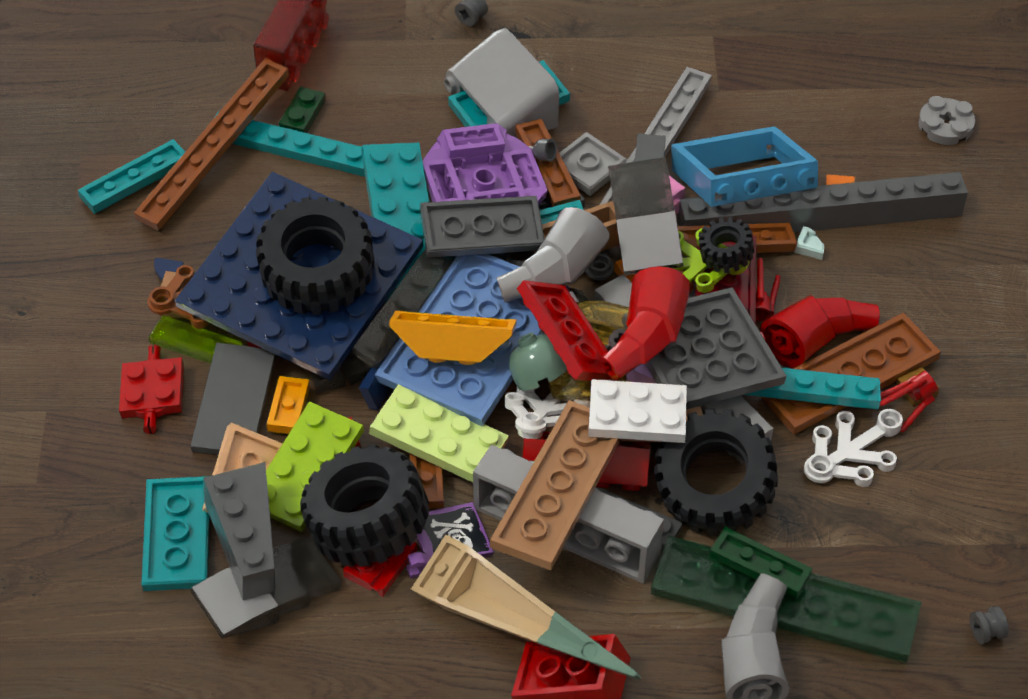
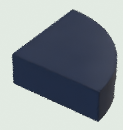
(162, 265)

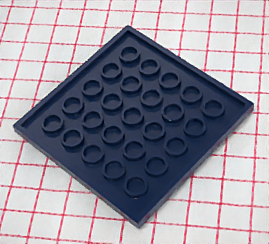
(232, 295)

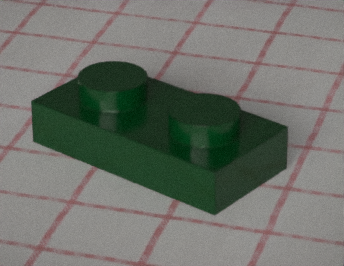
(303, 109)

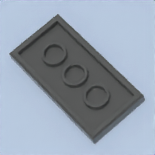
(481, 226)
(232, 394)

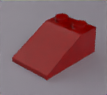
(556, 675)

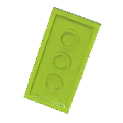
(312, 441)

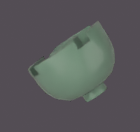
(533, 361)

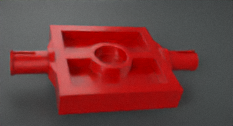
(151, 388)

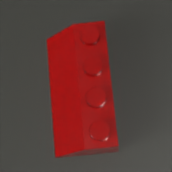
(626, 467)

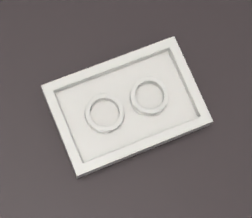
(637, 411)

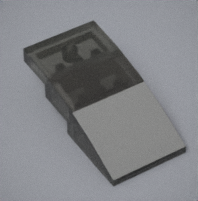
(645, 215)
(298, 577)

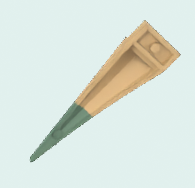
(476, 589)

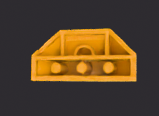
(451, 336)

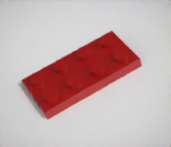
(566, 329)

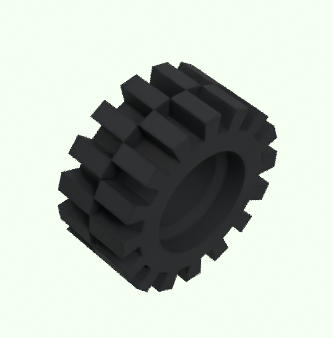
(726, 232)

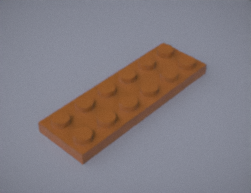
(878, 353)

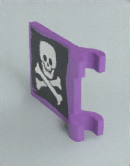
(457, 522)

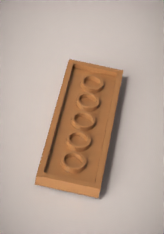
(554, 490)

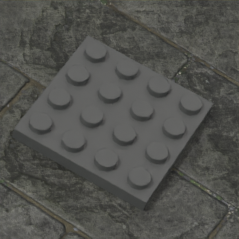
(716, 352)

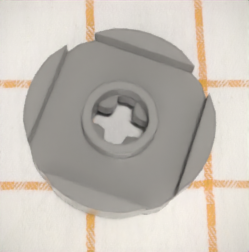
(960, 116)

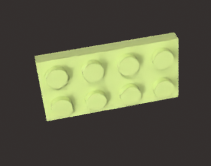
(434, 432)

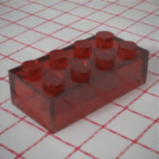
(291, 35)

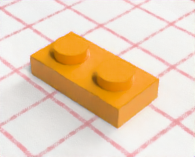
(287, 404)

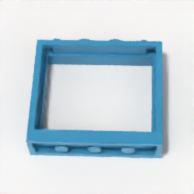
(694, 158)

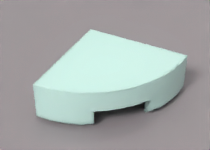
(809, 244)

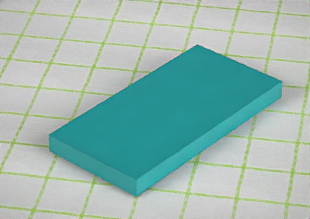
(175, 534)

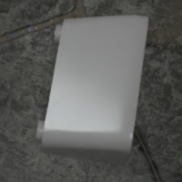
(506, 83)

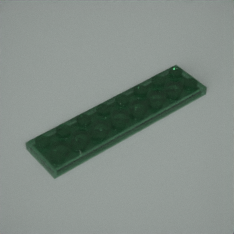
(824, 609)

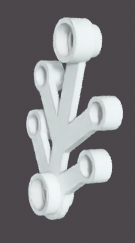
(533, 424)
(852, 450)

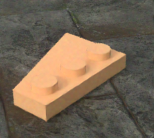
(243, 449)

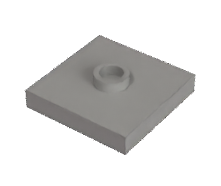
(589, 162)

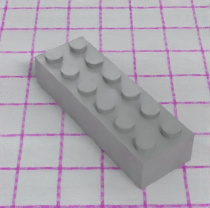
(606, 531)

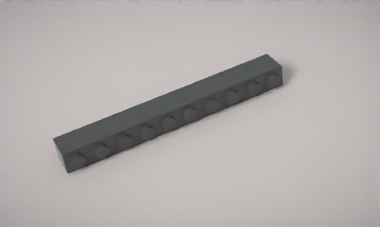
(842, 204)

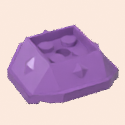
(481, 165)

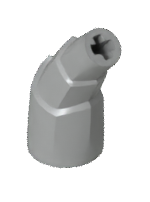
(563, 254)
(751, 649)

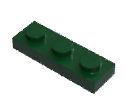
(755, 558)

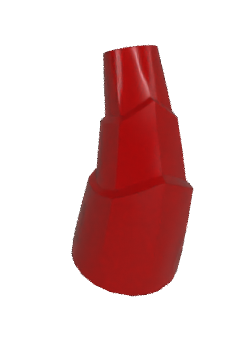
(653, 319)
(812, 323)

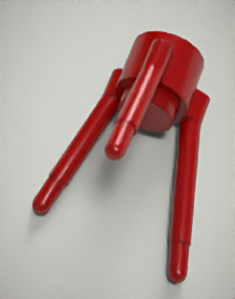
(764, 303)
(919, 388)

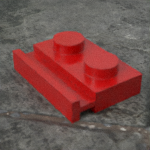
(382, 575)

